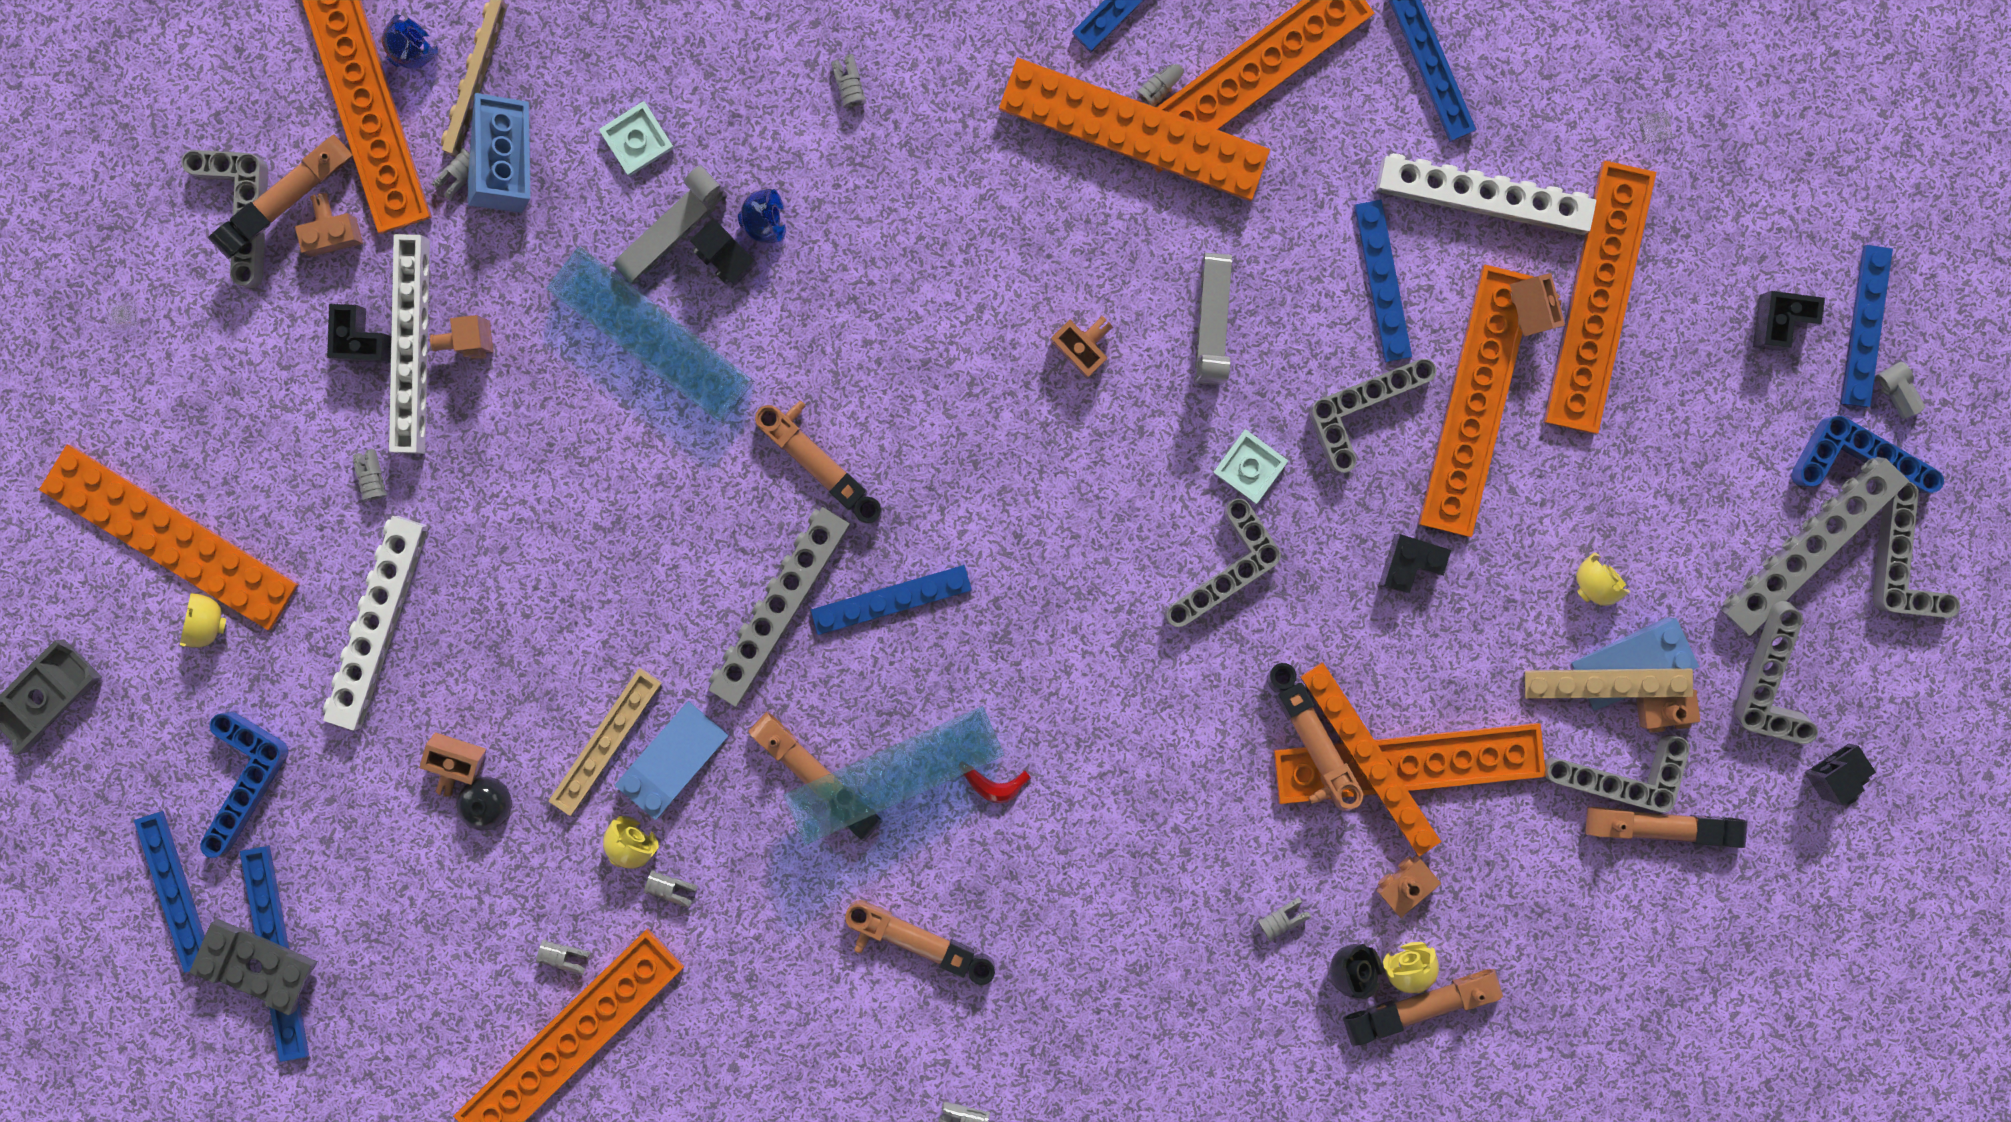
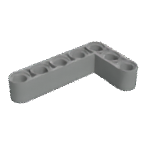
(237, 171)
(672, 225)
(1211, 361)
(1361, 400)
(1901, 562)
(1231, 573)
(1771, 679)
(1622, 785)

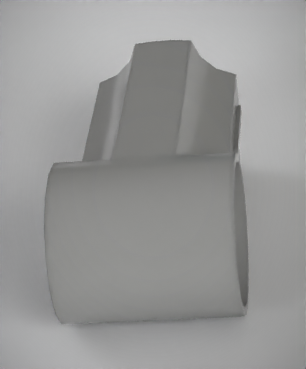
(1898, 385)

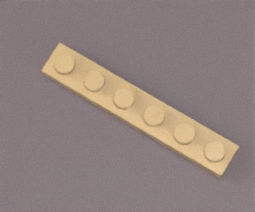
(477, 66)
(1609, 683)
(605, 742)

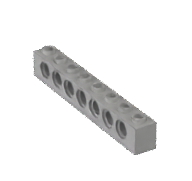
(1888, 484)
(722, 683)

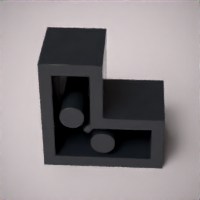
(719, 247)
(1780, 313)
(348, 337)
(1406, 557)
(1841, 775)

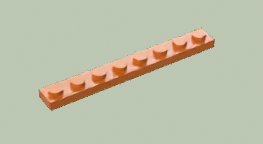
(1370, 759)

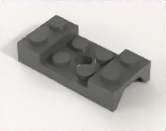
(61, 678)
(227, 958)

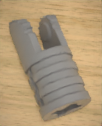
(849, 85)
(1160, 85)
(459, 169)
(369, 475)
(663, 887)
(1278, 921)
(556, 956)
(961, 1113)

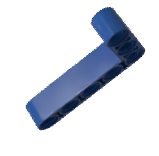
(1868, 449)
(247, 781)

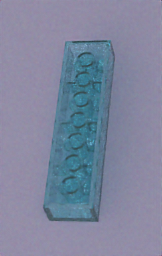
(650, 334)
(893, 775)

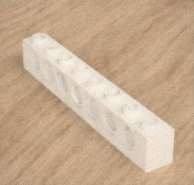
(1579, 204)
(409, 344)
(336, 708)

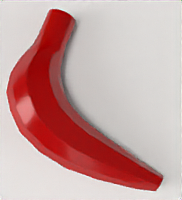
(995, 791)

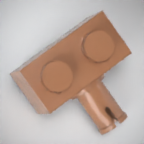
(327, 232)
(1537, 304)
(469, 337)
(1081, 346)
(1659, 712)
(452, 761)
(1407, 885)

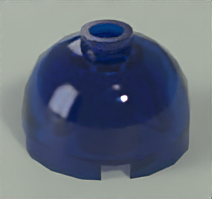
(403, 42)
(760, 213)

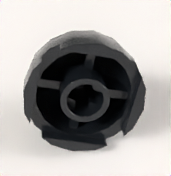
(484, 803)
(1356, 971)

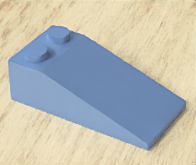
(499, 154)
(1653, 647)
(671, 760)

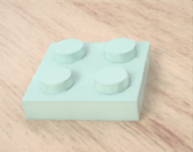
(636, 138)
(1250, 466)

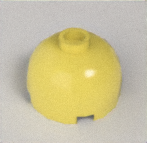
(1599, 582)
(201, 622)
(628, 845)
(1417, 970)

